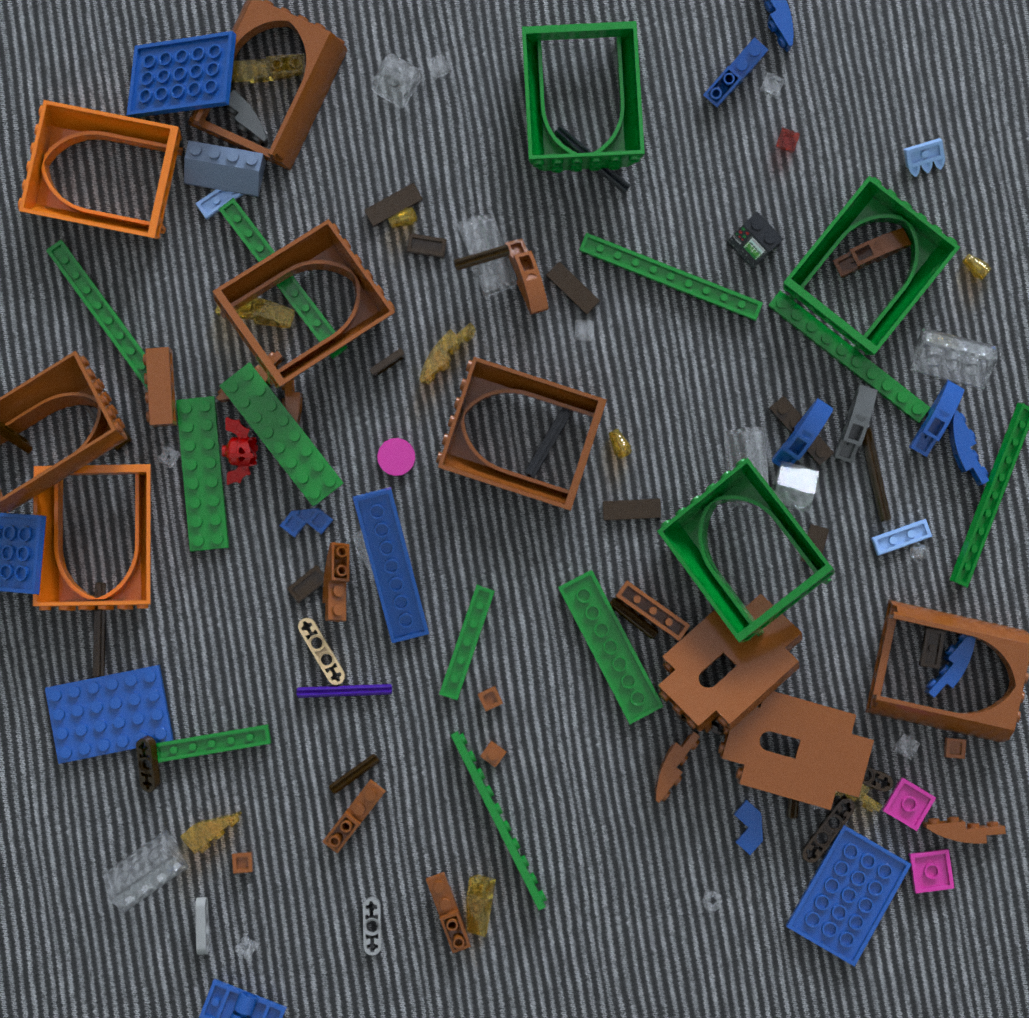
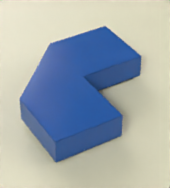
(299, 518)
(753, 834)

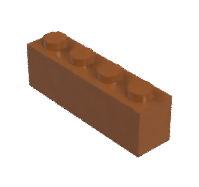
(160, 387)
(652, 610)

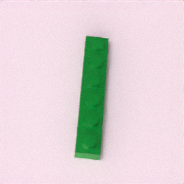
(466, 642)
(213, 743)

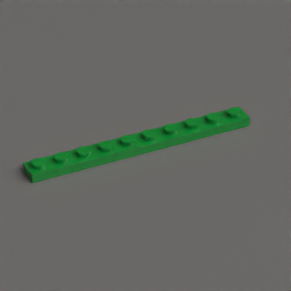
(670, 277)
(289, 287)
(99, 307)
(849, 357)
(991, 496)
(502, 826)

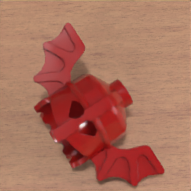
(239, 450)

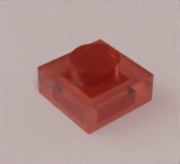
(787, 140)

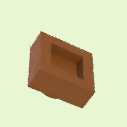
(490, 698)
(955, 748)
(493, 753)
(242, 862)

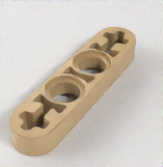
(324, 649)

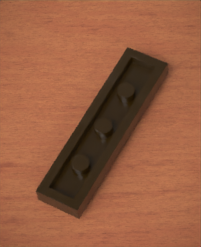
(789, 417)

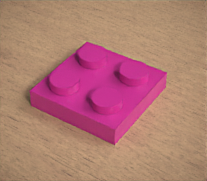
(908, 803)
(931, 871)

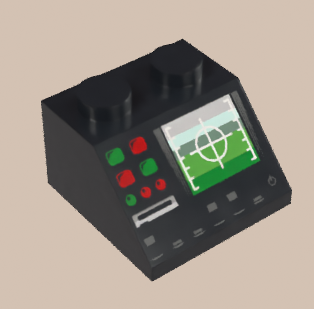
(755, 240)

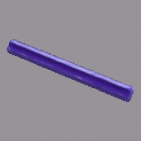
(350, 690)

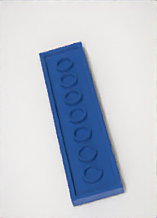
(391, 564)

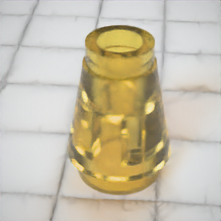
(403, 218)
(976, 266)
(619, 443)

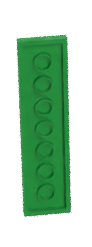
(281, 434)
(202, 473)
(610, 647)

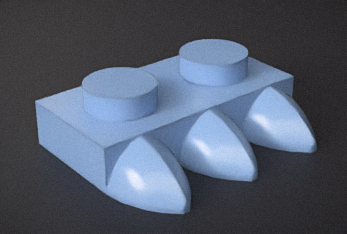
(925, 155)

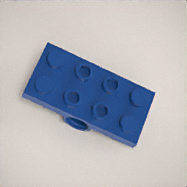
(233, 1002)

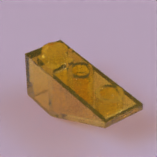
(204, 831)
(479, 903)

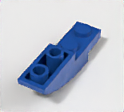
(780, 22)
(736, 72)
(938, 418)
(804, 433)
(961, 440)
(958, 658)

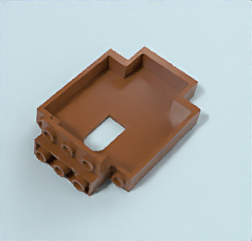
(759, 669)
(825, 759)

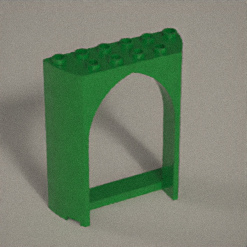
(627, 141)
(929, 255)
(688, 541)

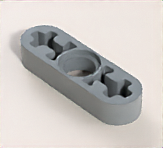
(202, 926)
(377, 940)

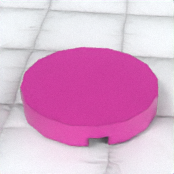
(396, 457)

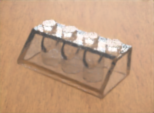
(482, 234)
(953, 358)
(745, 444)
(144, 871)

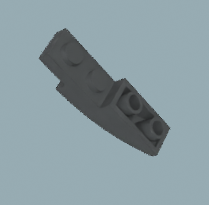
(246, 118)
(856, 424)

